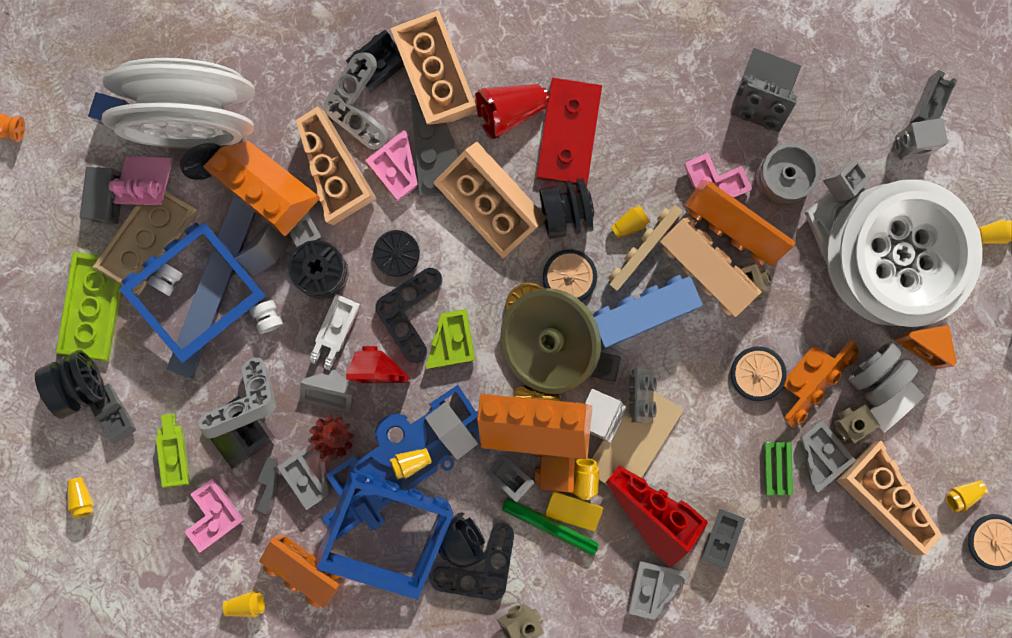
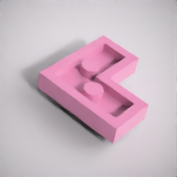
(732, 182)
(219, 518)

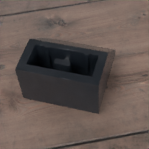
(244, 441)

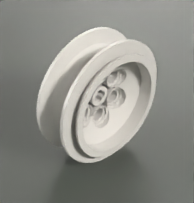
(178, 103)
(947, 244)

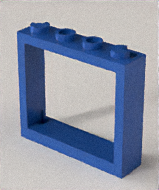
(172, 249)
(374, 575)

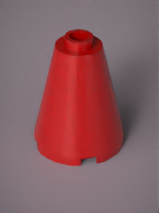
(509, 106)

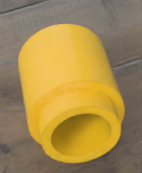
(586, 478)

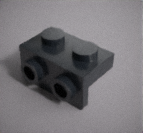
(387, 58)

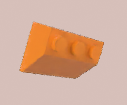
(555, 473)
(299, 570)

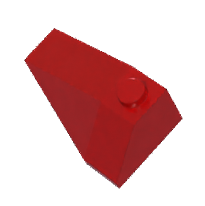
(374, 367)
(663, 523)

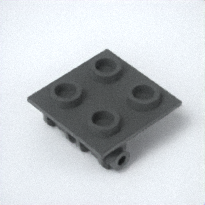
(770, 70)
(764, 106)
(645, 384)

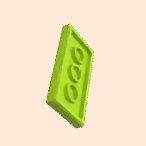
(88, 310)

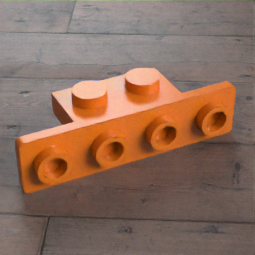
(813, 377)

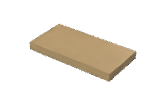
(143, 236)
(635, 442)

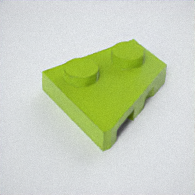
(452, 341)

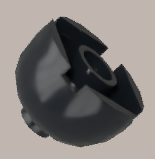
(463, 543)

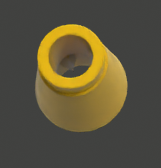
(630, 222)
(996, 232)
(409, 463)
(966, 495)
(79, 500)
(245, 605)

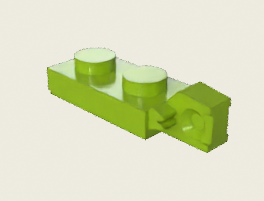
(172, 453)

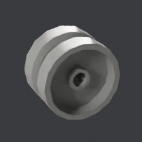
(801, 175)
(883, 374)

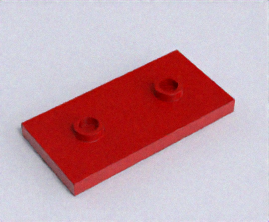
(569, 131)

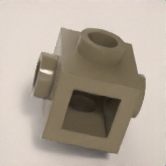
(760, 276)
(861, 418)
(521, 622)

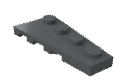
(433, 150)

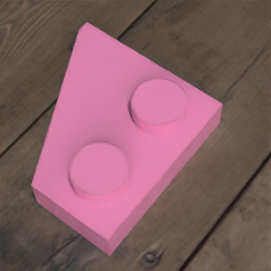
(395, 166)

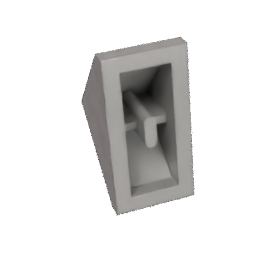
(847, 181)
(263, 250)
(451, 430)
(510, 478)

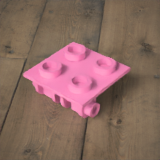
(142, 181)

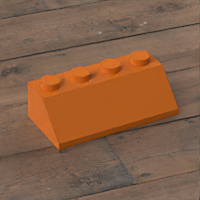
(262, 185)
(739, 223)
(534, 426)

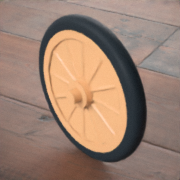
(570, 272)
(758, 373)
(991, 542)

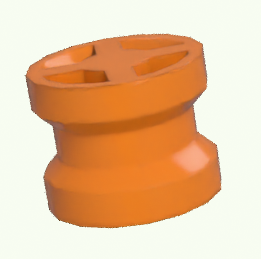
(12, 127)

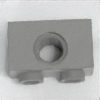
(921, 139)

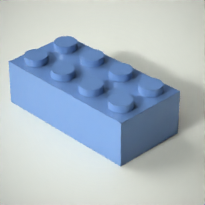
(647, 312)

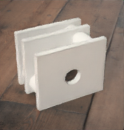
(606, 415)

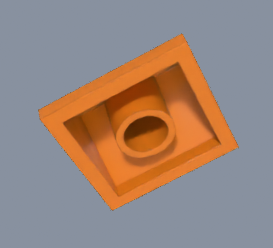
(930, 345)

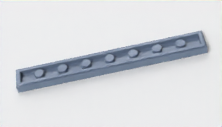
(213, 285)

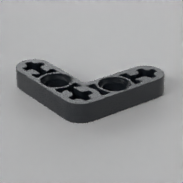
(398, 314)
(490, 574)

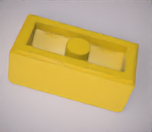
(574, 511)

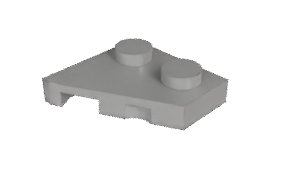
(824, 455)
(306, 476)
(654, 588)

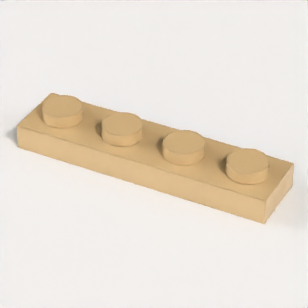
(636, 256)

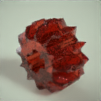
(322, 442)

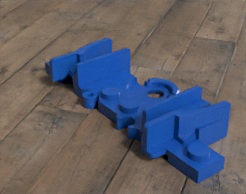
(416, 436)

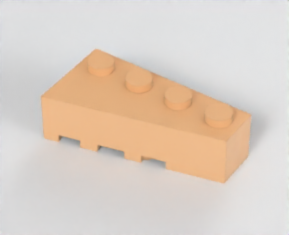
(336, 174)
(710, 267)
(889, 499)

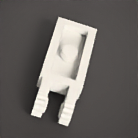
(335, 329)

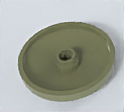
(550, 341)

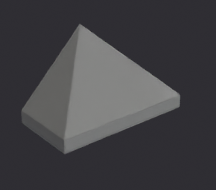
(327, 391)

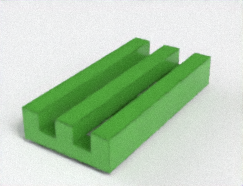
(778, 460)

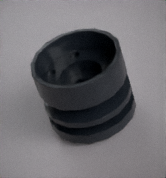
(566, 208)
(324, 283)
(70, 384)

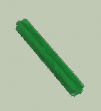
(550, 526)

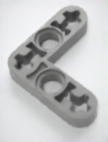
(348, 99)
(213, 423)

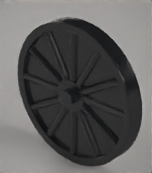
(196, 158)
(396, 253)

